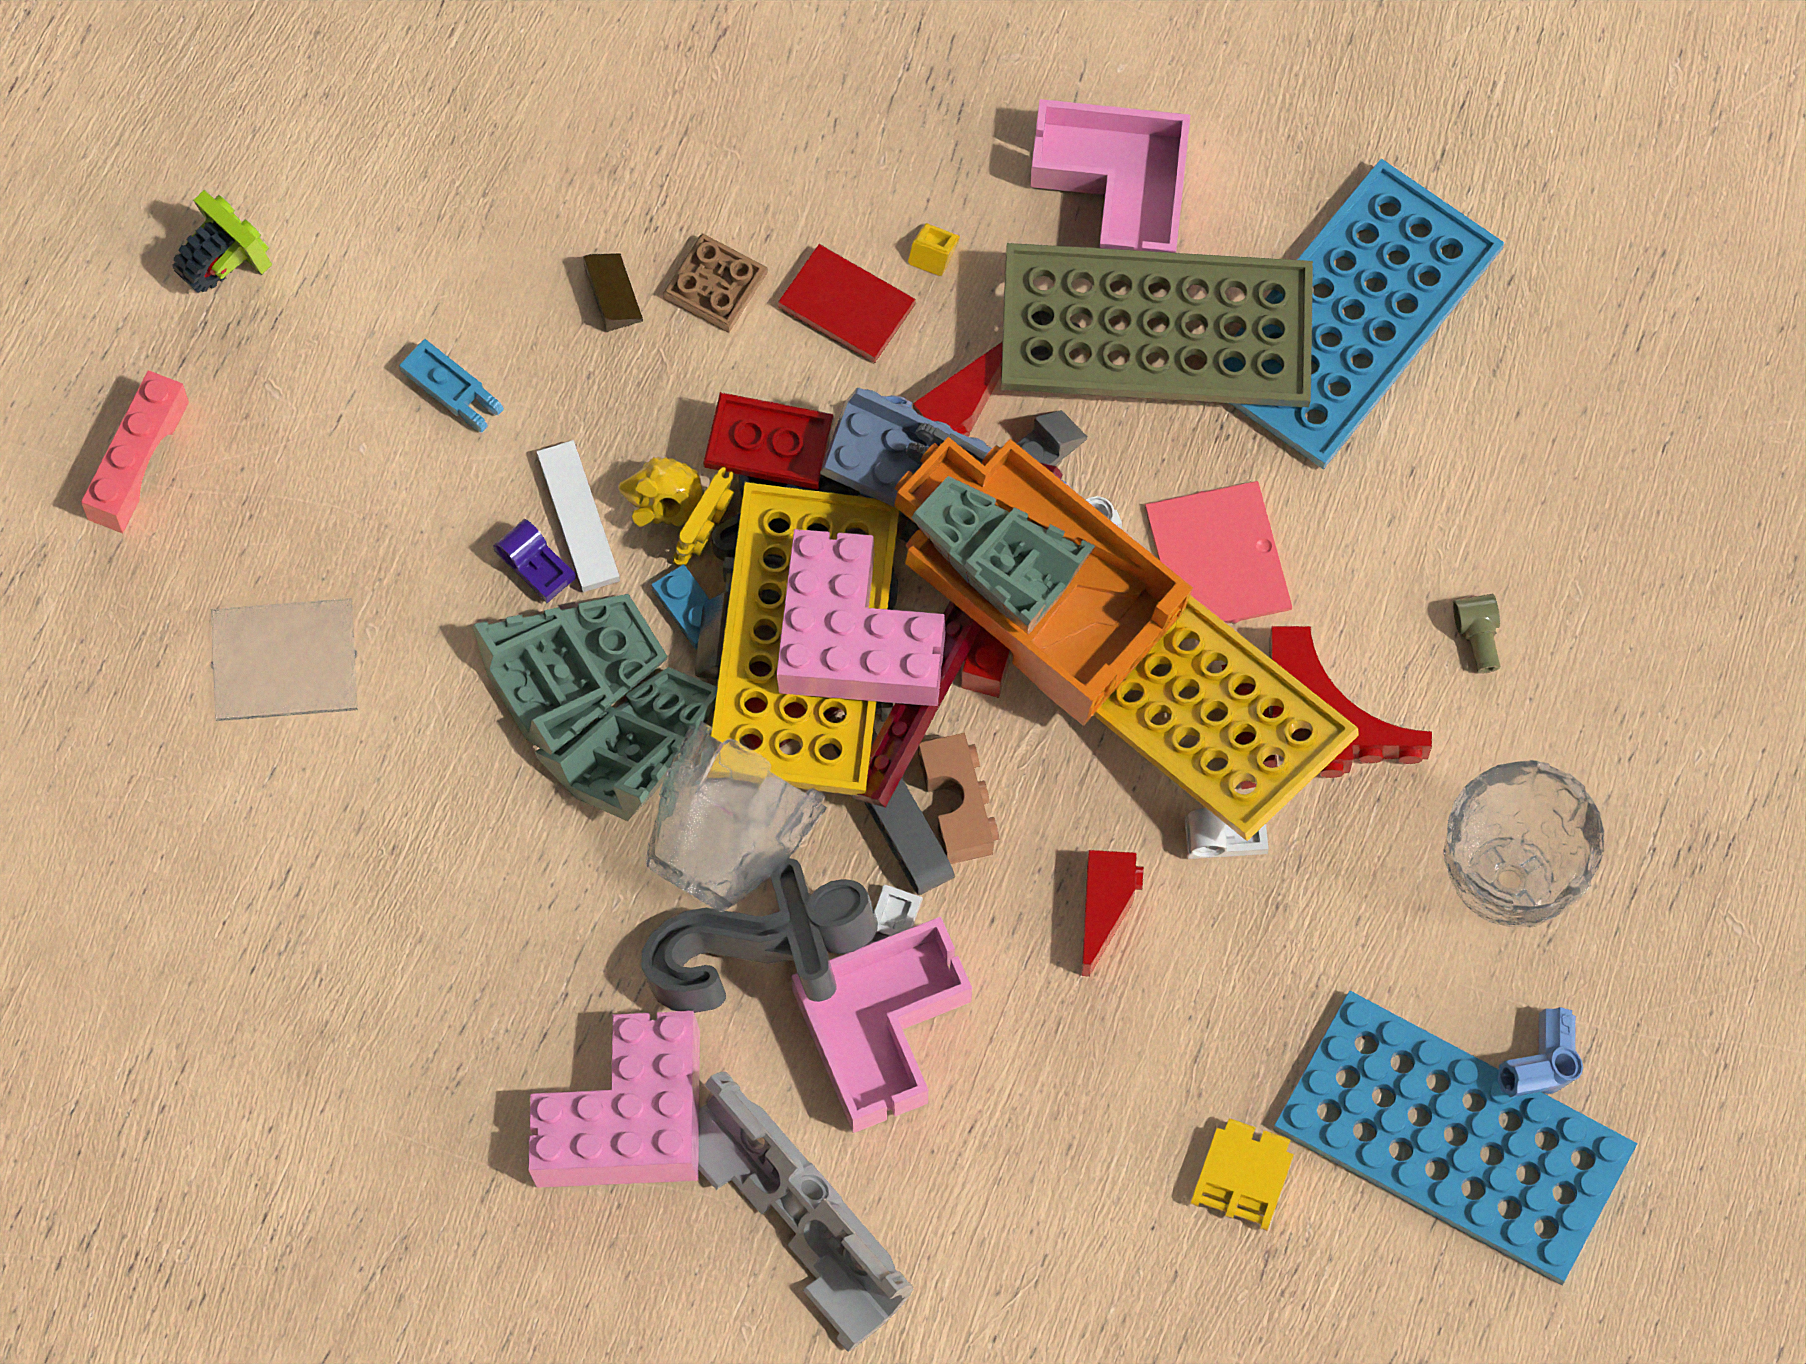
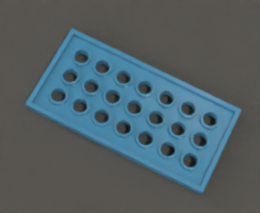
(1379, 309)
(1482, 1129)

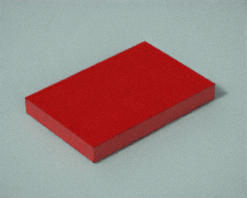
(846, 303)
(768, 440)

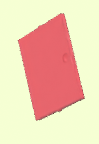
(1223, 550)

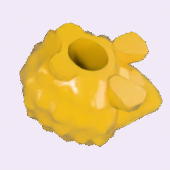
(663, 492)

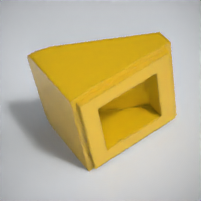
(933, 249)

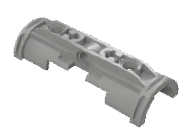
(853, 1271)

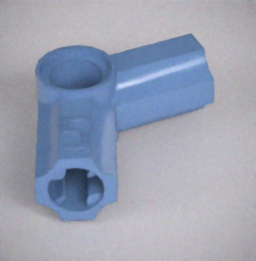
(1556, 1058)

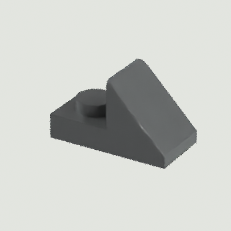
(1052, 438)

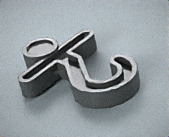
(807, 926)

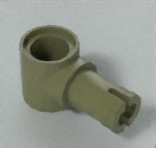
(1478, 620)

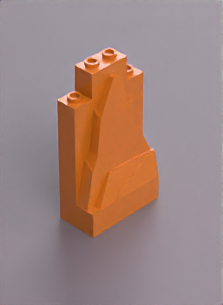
(1107, 613)

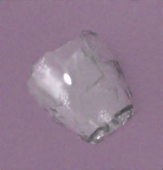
(726, 820)
(1526, 823)

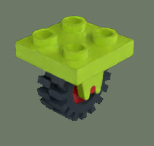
(219, 246)

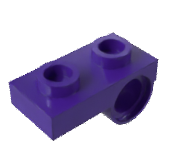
(533, 560)

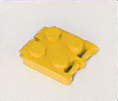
(710, 509)
(1244, 1173)

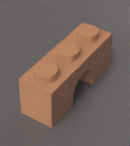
(950, 766)

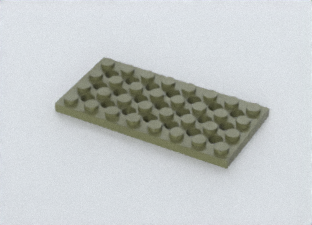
(1137, 341)

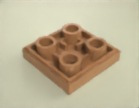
(715, 282)

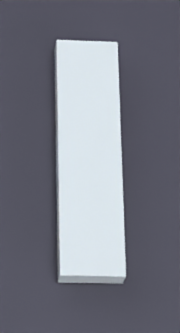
(578, 516)

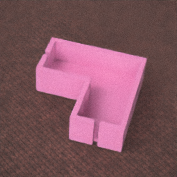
(1121, 154)
(841, 645)
(862, 1023)
(639, 1127)

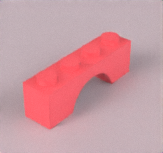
(119, 477)

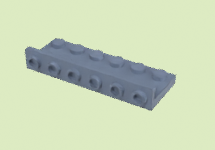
(873, 442)

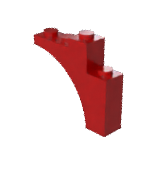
(1377, 740)

